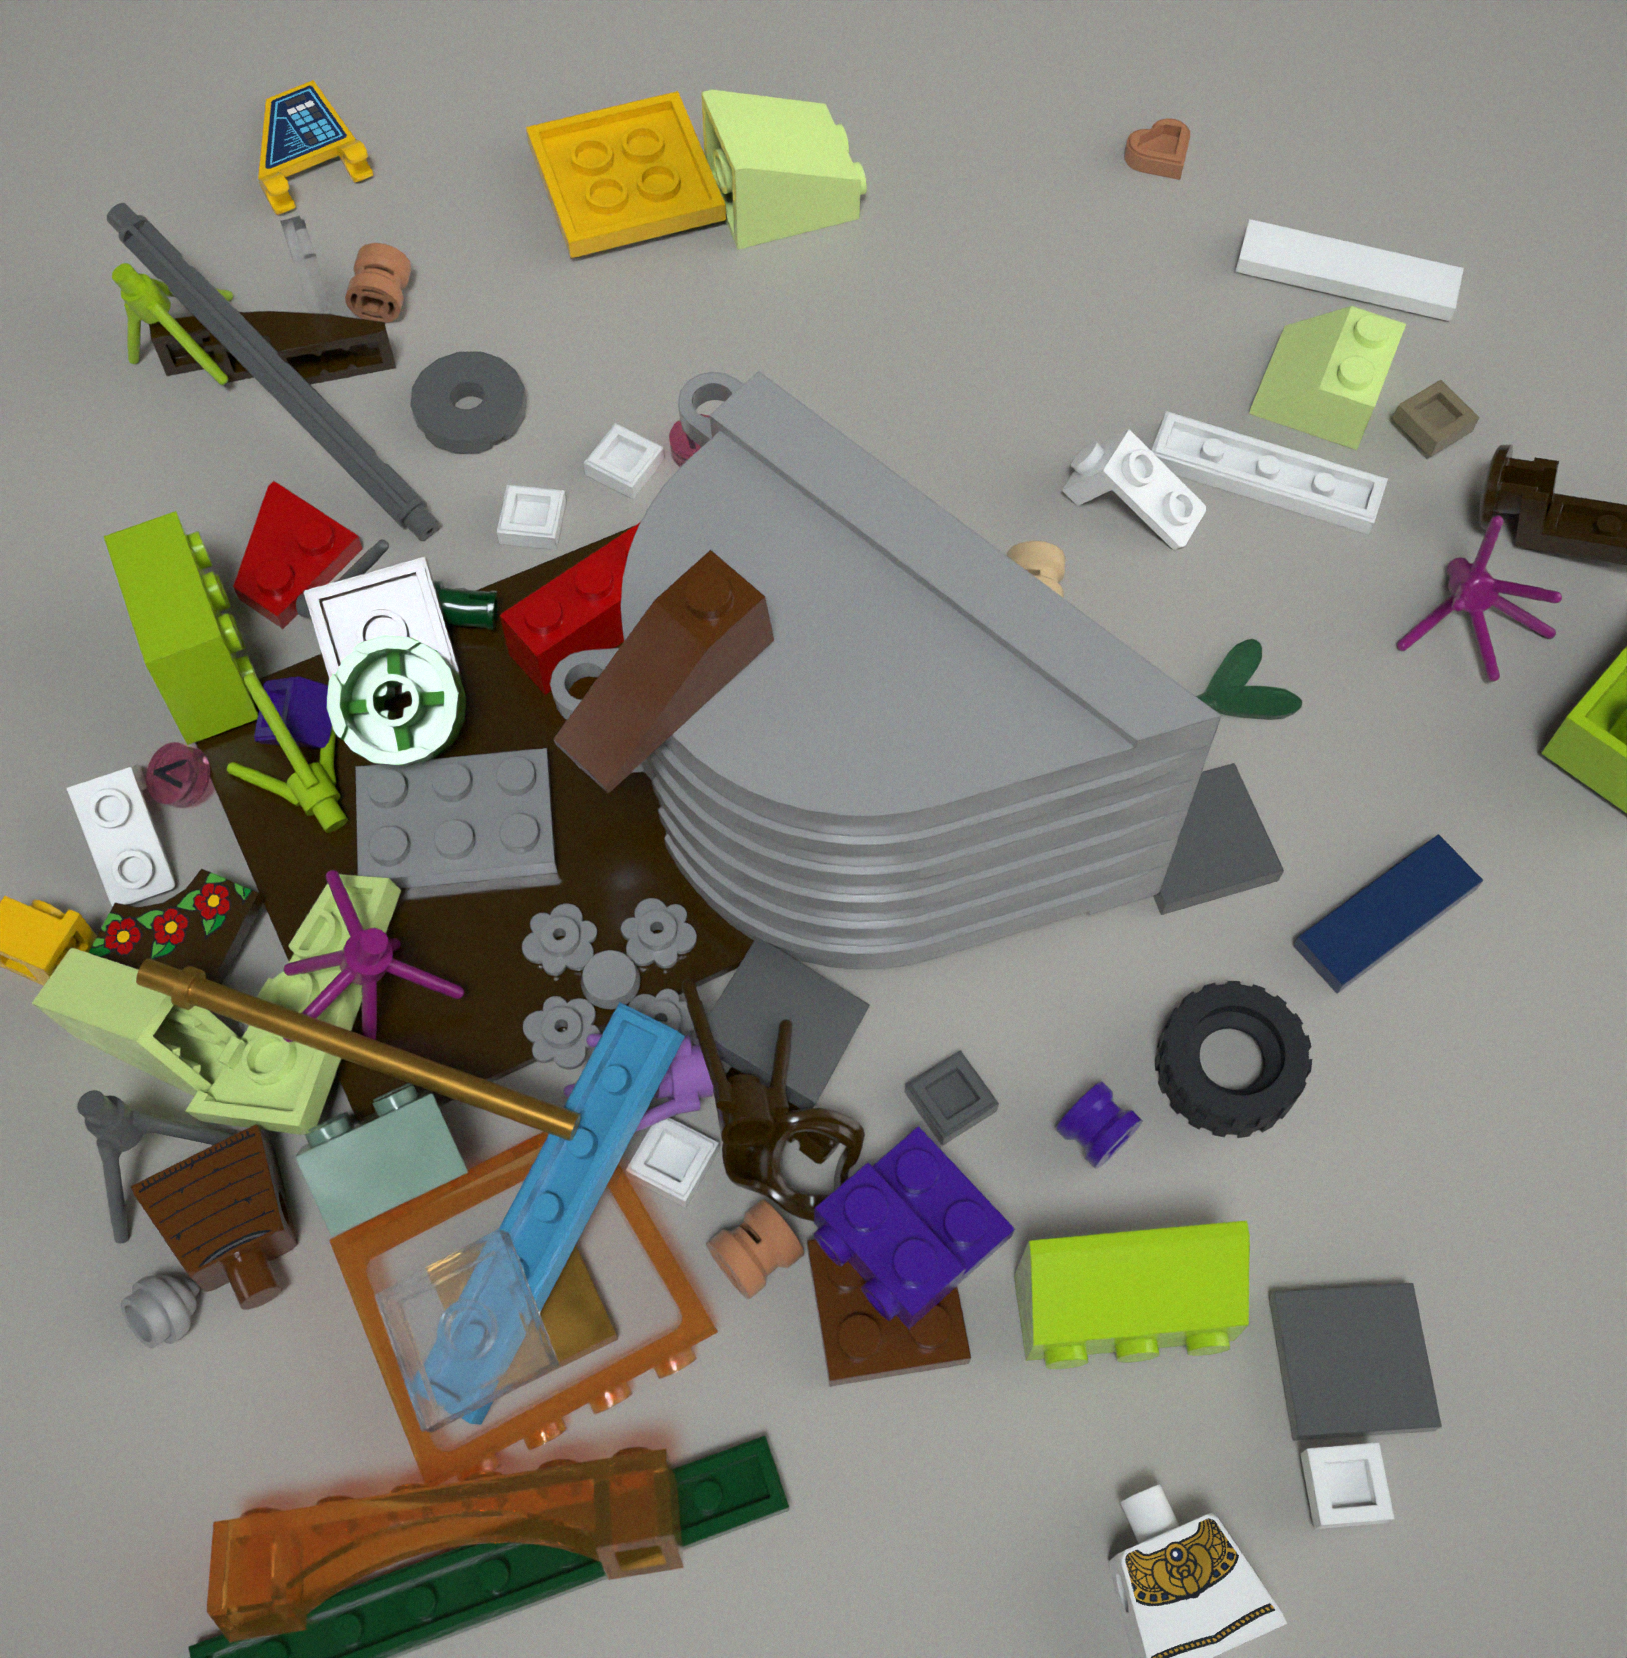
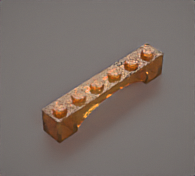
(285, 1563)

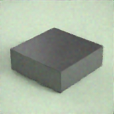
(951, 1097)

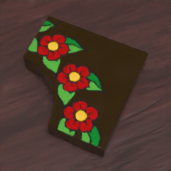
(193, 928)

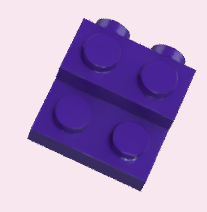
(910, 1228)

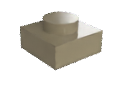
(1435, 418)

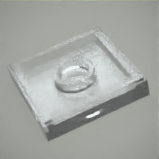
(466, 1331)

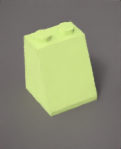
(779, 166)

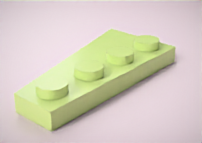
(285, 1082)

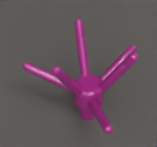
(1475, 591)
(362, 962)

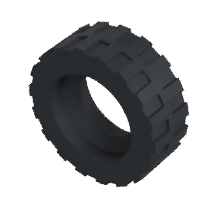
(1263, 1019)

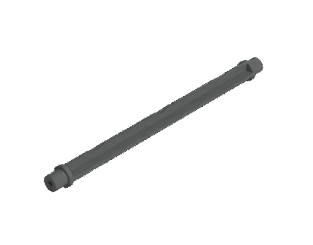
(272, 372)

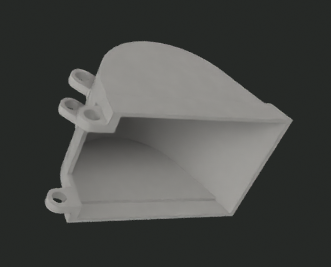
(926, 732)

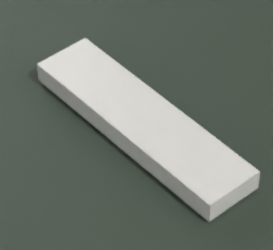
(1350, 270)
(1269, 472)

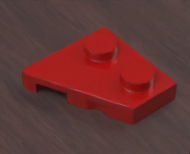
(289, 553)

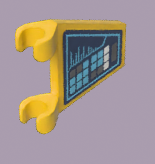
(301, 133)

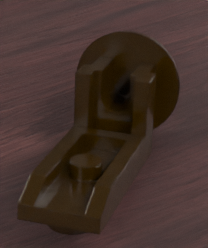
(1551, 519)

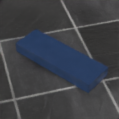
(1387, 913)

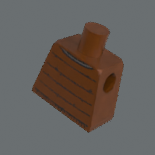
(225, 1215)

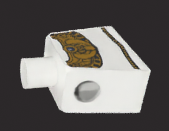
(1186, 1585)

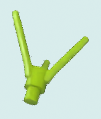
(149, 302)
(312, 783)

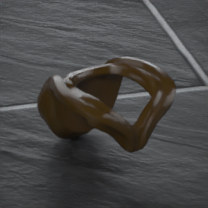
(760, 1166)

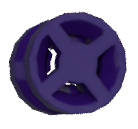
(1099, 1125)

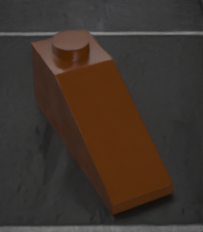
(667, 669)

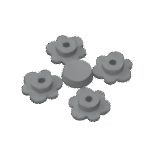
(606, 976)

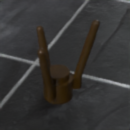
(742, 1103)

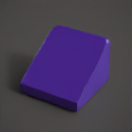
(303, 710)

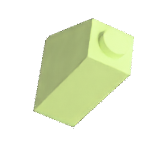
(140, 1026)

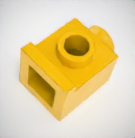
(39, 937)

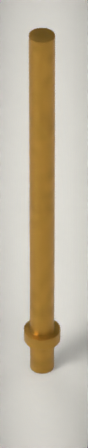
(192, 989)

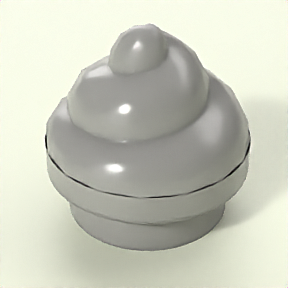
(160, 1308)

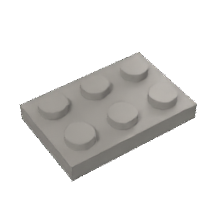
(456, 819)

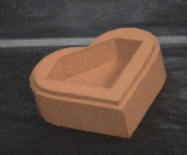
(1159, 149)

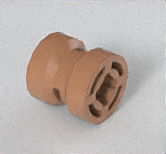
(378, 282)
(755, 1249)

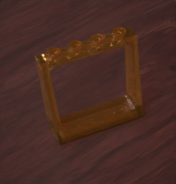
(543, 1418)

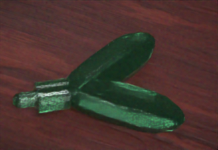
(1231, 697)

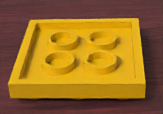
(625, 174)

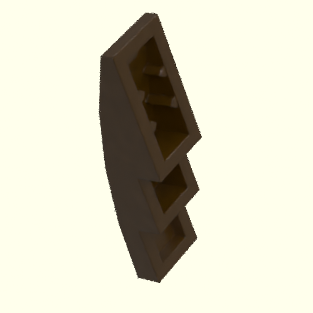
(312, 343)

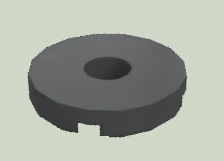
(466, 376)

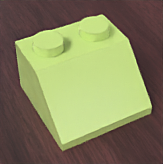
(1329, 374)

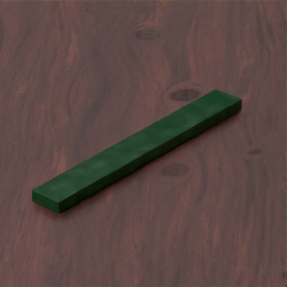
(500, 1579)

